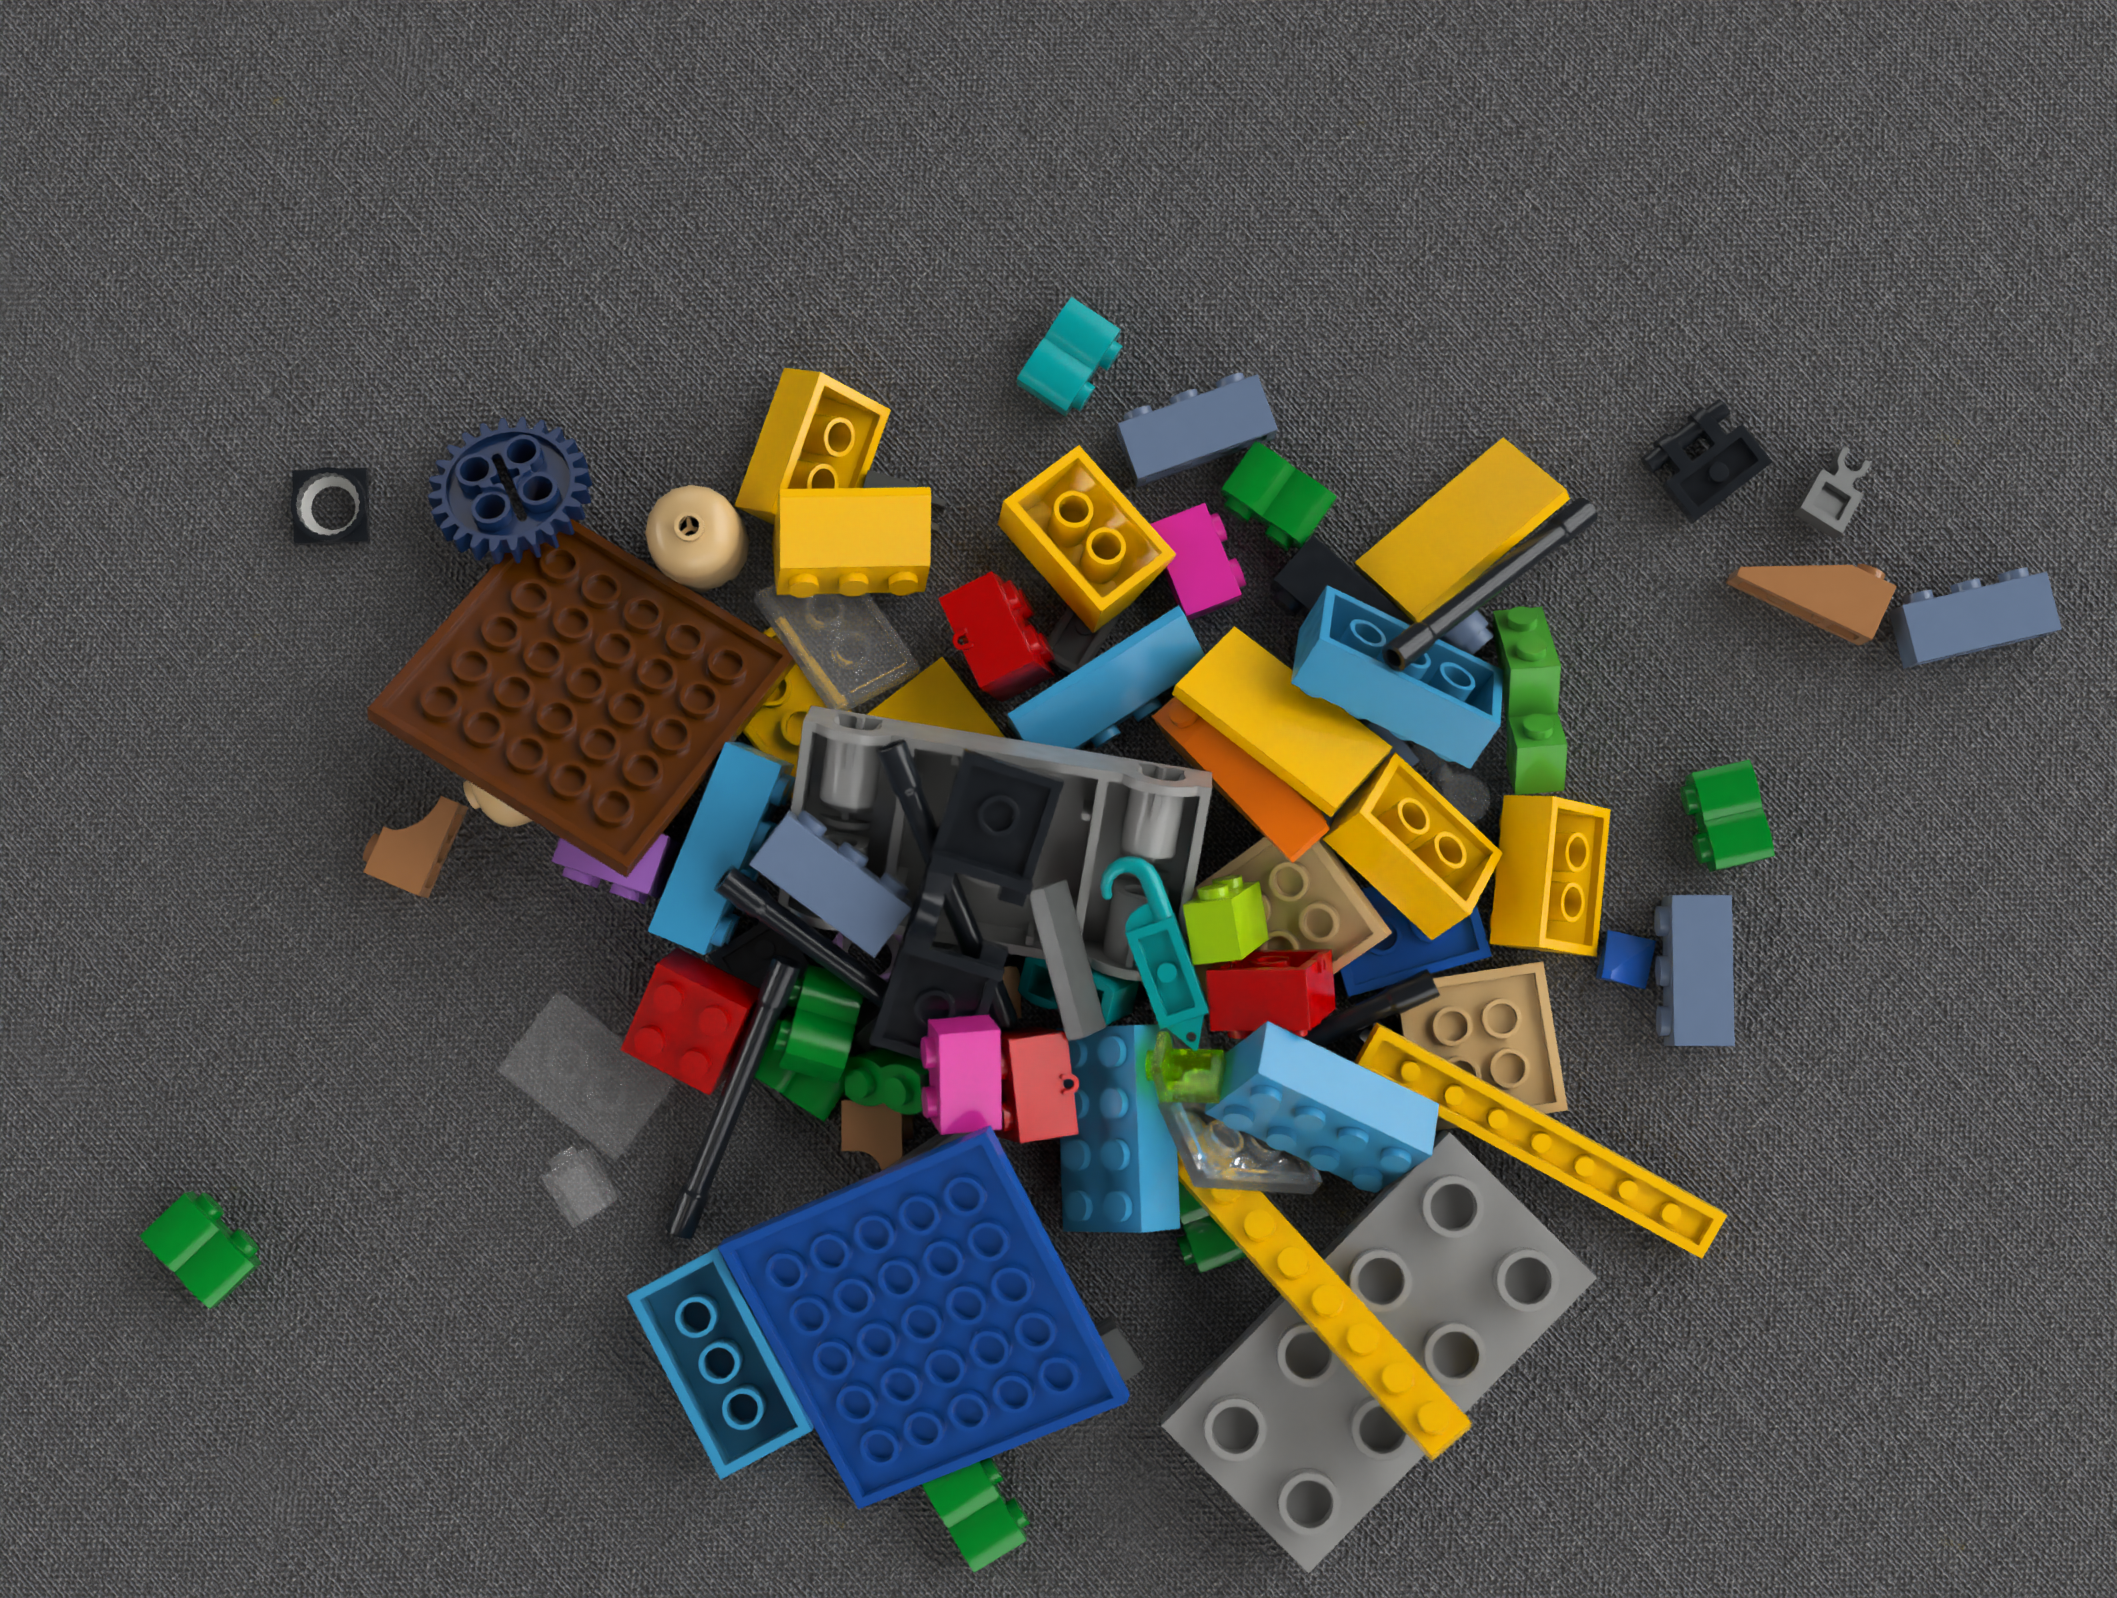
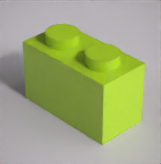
(1225, 920)

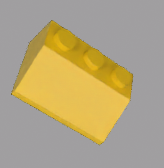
(811, 439)
(1085, 538)
(852, 541)
(1414, 847)
(1550, 875)

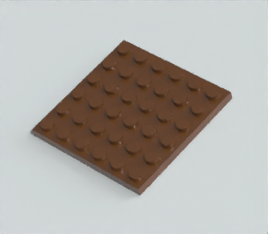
(584, 692)

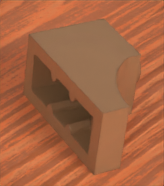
(415, 854)

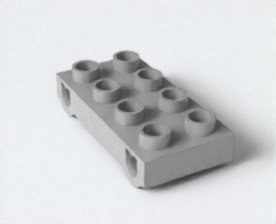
(1104, 813)
(1455, 1280)

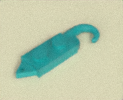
(1161, 953)

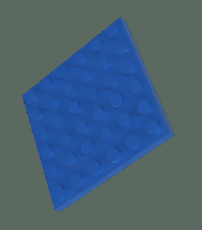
(924, 1318)

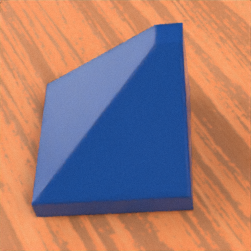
(1625, 959)

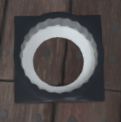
(306, 486)

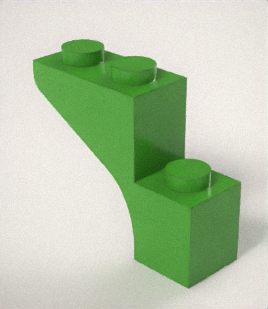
(1531, 699)

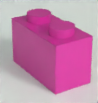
(1200, 572)
(962, 1074)

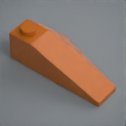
(1255, 791)

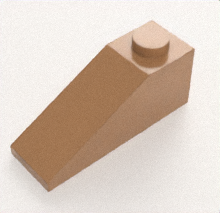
(1832, 597)

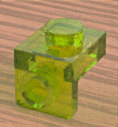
(1185, 1073)

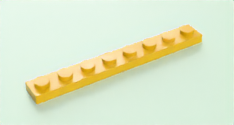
(1544, 1142)
(1335, 1315)

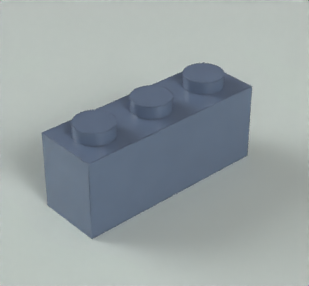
(1195, 428)
(1974, 617)
(833, 881)
(1695, 970)

